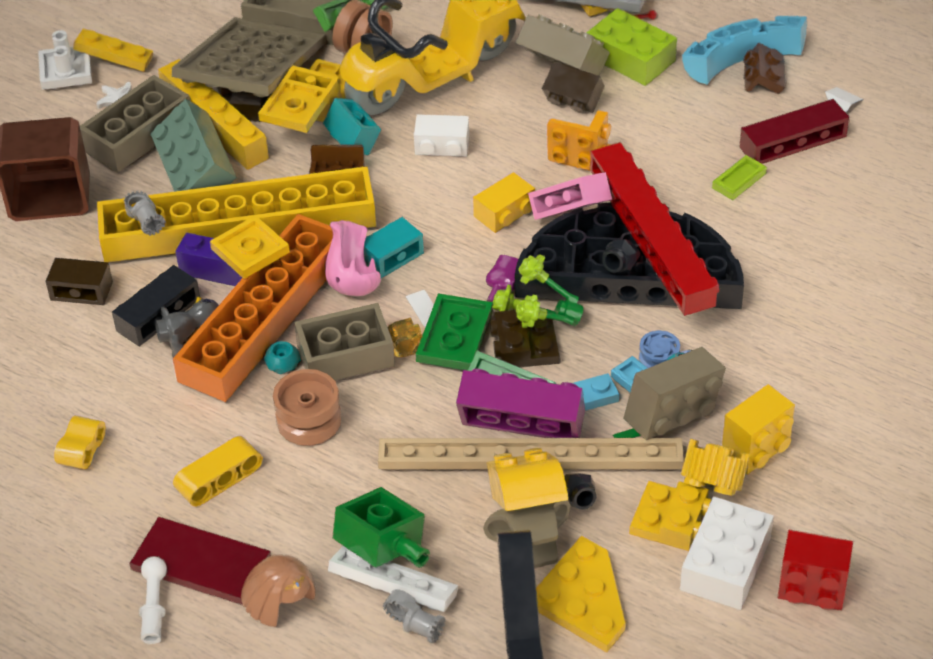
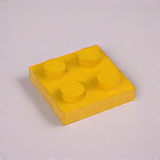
(249, 246)

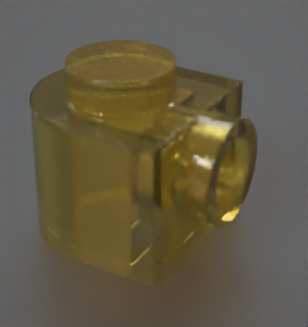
(405, 337)

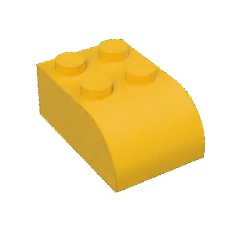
(526, 479)

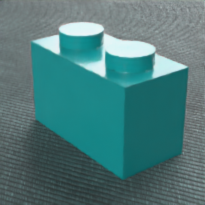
(351, 124)
(393, 246)

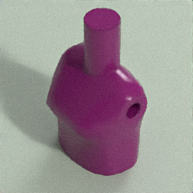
(501, 275)

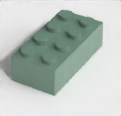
(192, 149)

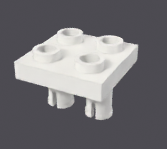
(63, 65)

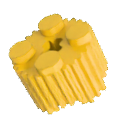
(714, 466)

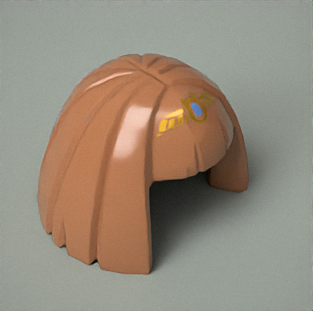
(275, 582)

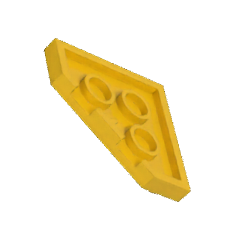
(583, 595)

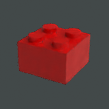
(815, 570)

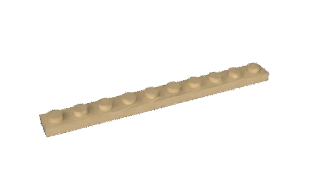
(571, 452)

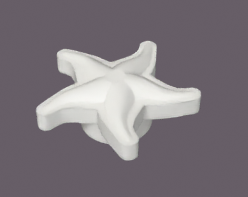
(113, 94)

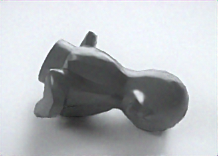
(179, 326)

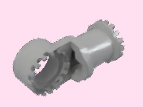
(144, 212)
(406, 610)

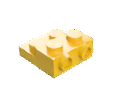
(670, 514)

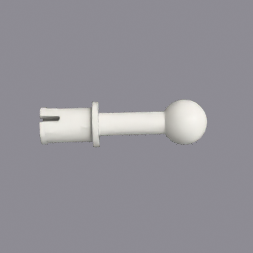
(153, 571)

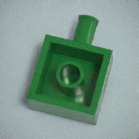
(381, 528)

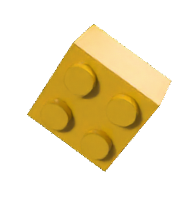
(759, 426)

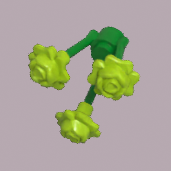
(529, 309)

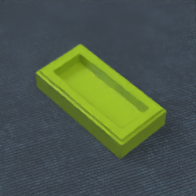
(739, 177)

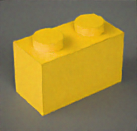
(503, 202)

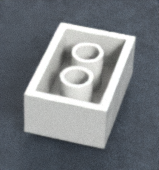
(726, 553)

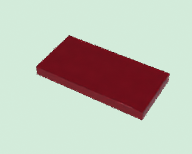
(200, 558)

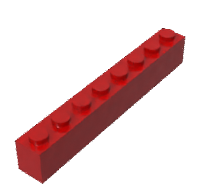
(655, 230)

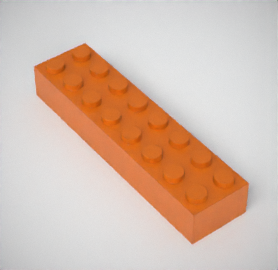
(255, 313)

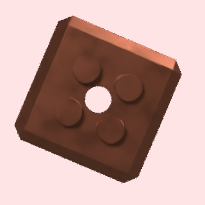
(43, 169)

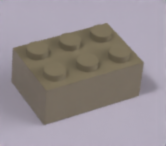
(562, 44)
(346, 342)
(674, 393)

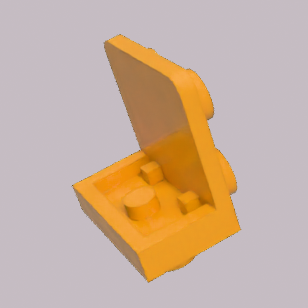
(573, 142)

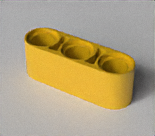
(217, 471)

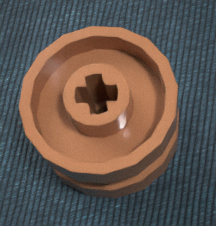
(353, 24)
(307, 407)

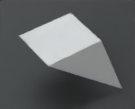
(842, 97)

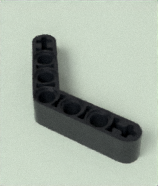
(519, 595)

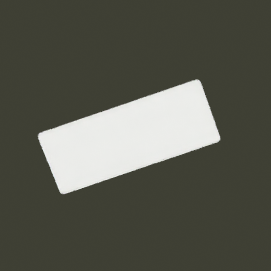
(421, 305)

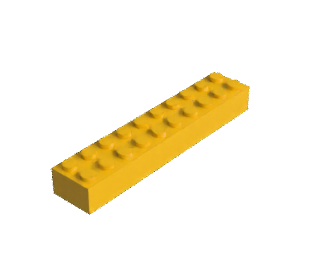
(217, 209)

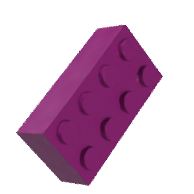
(520, 405)

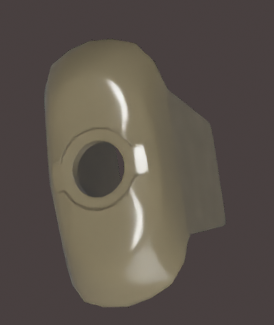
(540, 520)

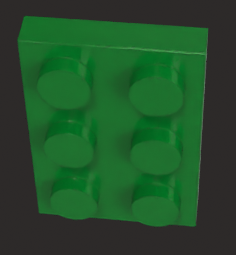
(454, 331)

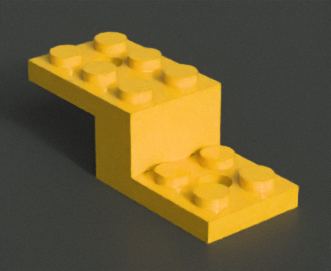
(304, 96)

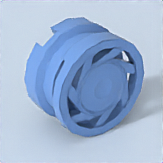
(657, 348)

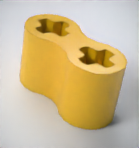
(80, 442)

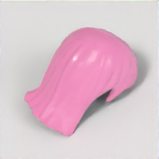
(346, 263)

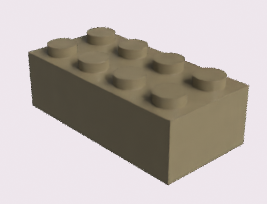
(125, 127)

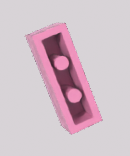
(570, 196)

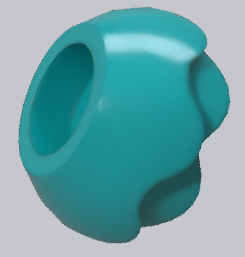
(282, 357)

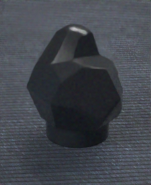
(620, 256)
(580, 490)

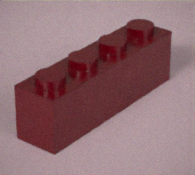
(794, 131)

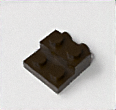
(524, 345)

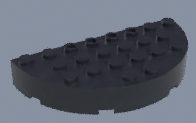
(575, 250)

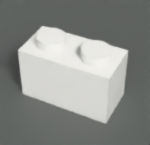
(441, 135)

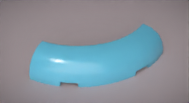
(731, 42)

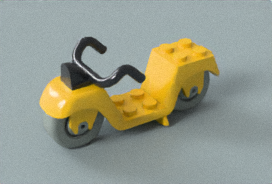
(381, 66)

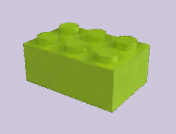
(635, 46)

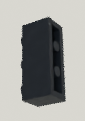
(138, 315)

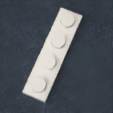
(391, 576)

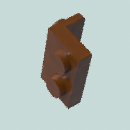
(765, 68)
(336, 157)

